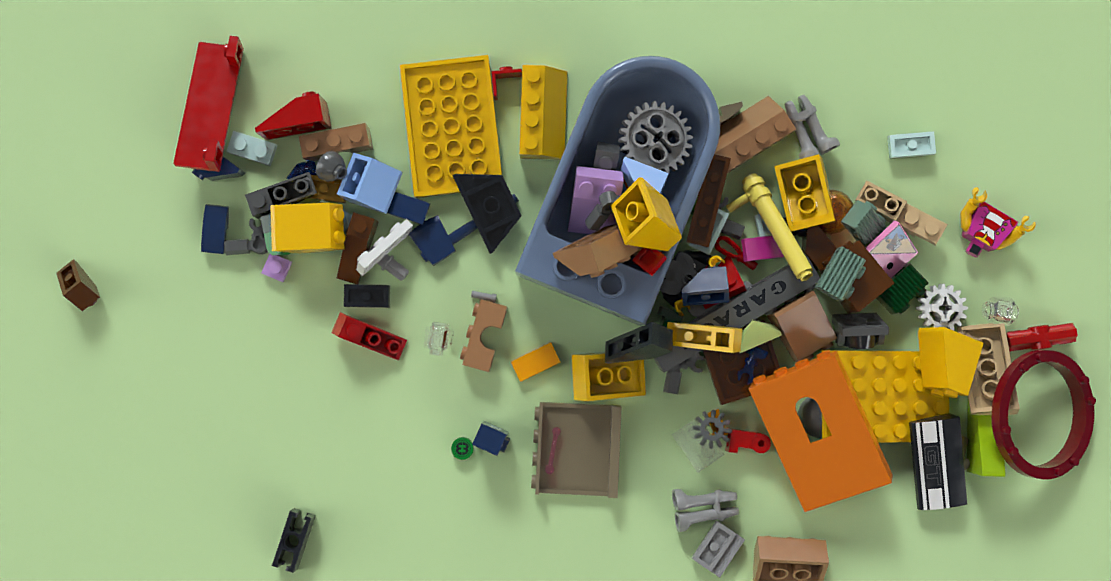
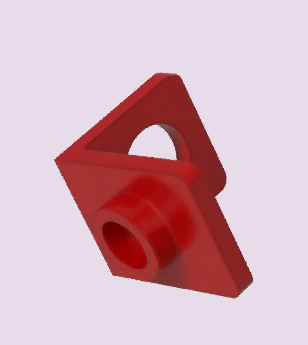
(504, 72)

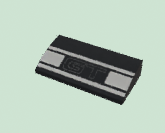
(938, 462)

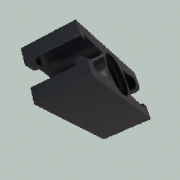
(285, 545)

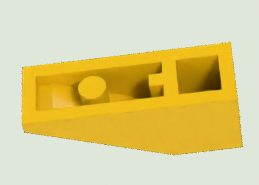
(706, 337)

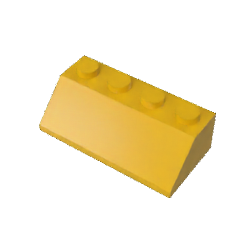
(543, 112)

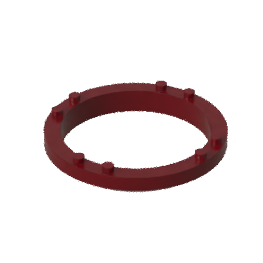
(1082, 419)

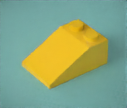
(805, 192)
(601, 381)

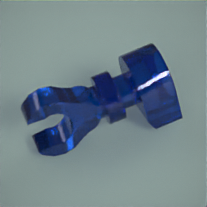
(751, 361)

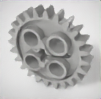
(668, 123)

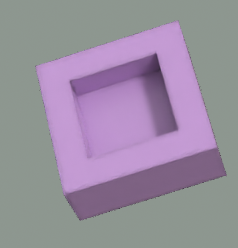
(276, 267)

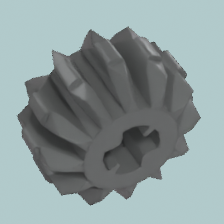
(718, 424)

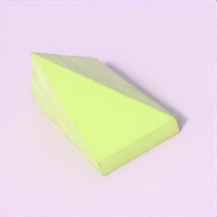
(757, 334)

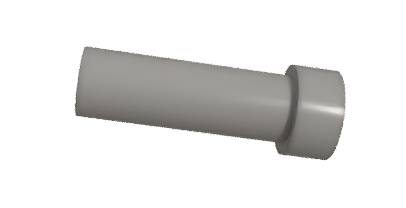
(490, 297)

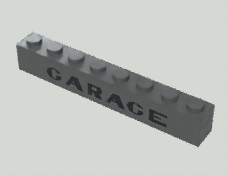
(743, 308)

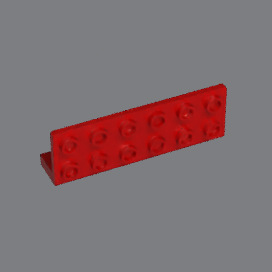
(209, 105)

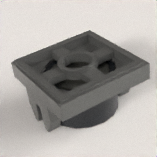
(859, 330)

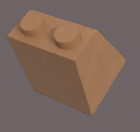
(803, 326)

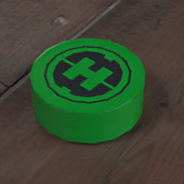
(462, 448)

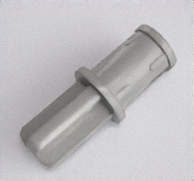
(392, 266)

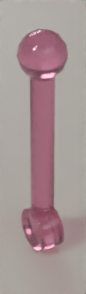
(549, 468)

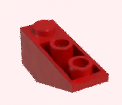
(368, 336)

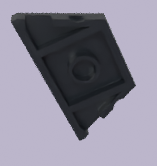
(489, 206)

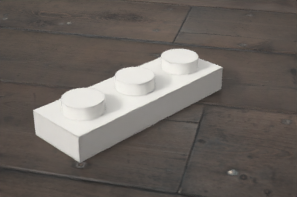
(383, 246)

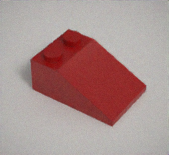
(297, 117)

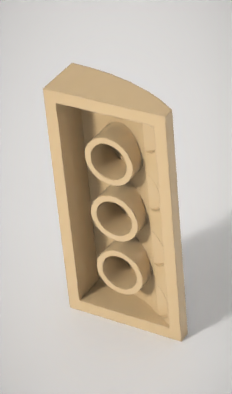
(990, 367)

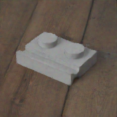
(718, 548)

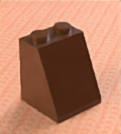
(870, 285)

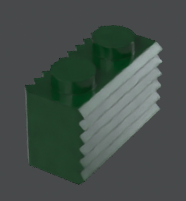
(906, 286)

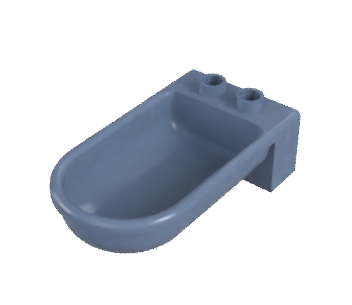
(627, 288)

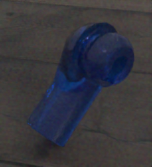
(302, 168)

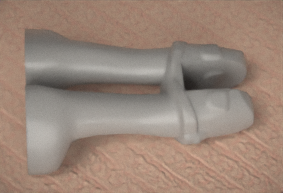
(809, 115)
(685, 519)

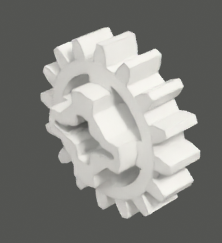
(942, 318)

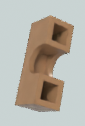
(344, 139)
(487, 315)

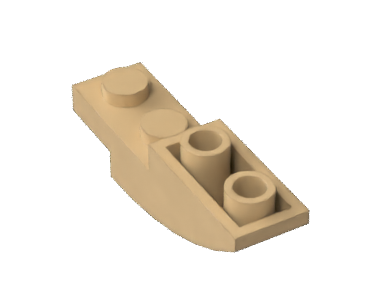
(896, 209)

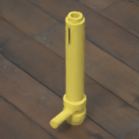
(761, 199)

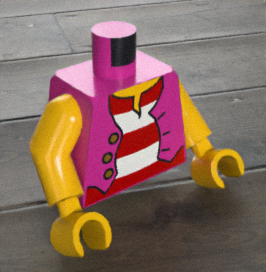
(988, 226)

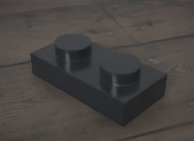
(367, 296)

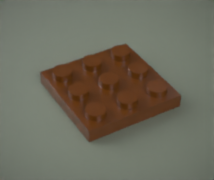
(725, 366)

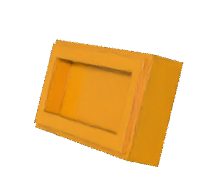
(535, 362)

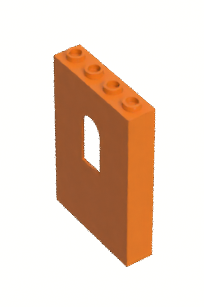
(833, 466)

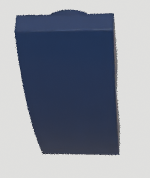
(408, 208)
(214, 228)

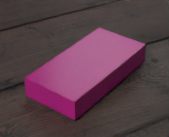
(760, 248)

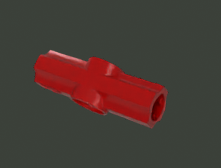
(1041, 337)

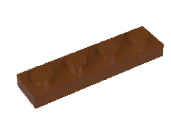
(708, 202)

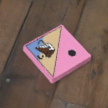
(892, 249)

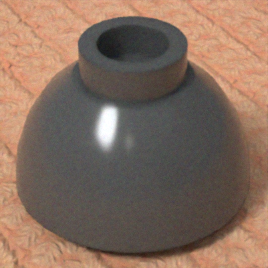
(331, 167)

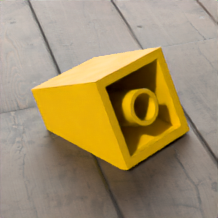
(645, 217)
(307, 227)
(947, 361)

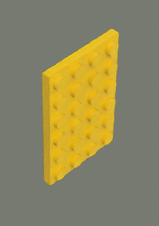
(449, 122)
(890, 392)

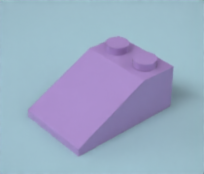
(588, 187)

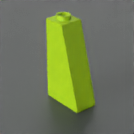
(981, 447)

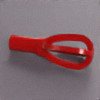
(739, 257)

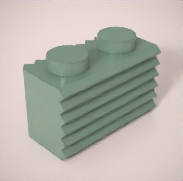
(864, 222)
(840, 274)

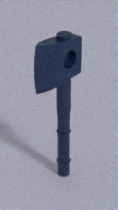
(435, 241)

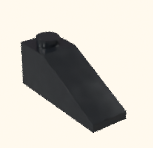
(639, 344)

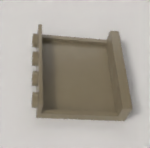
(585, 449)

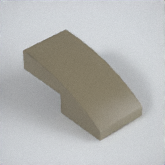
(728, 111)

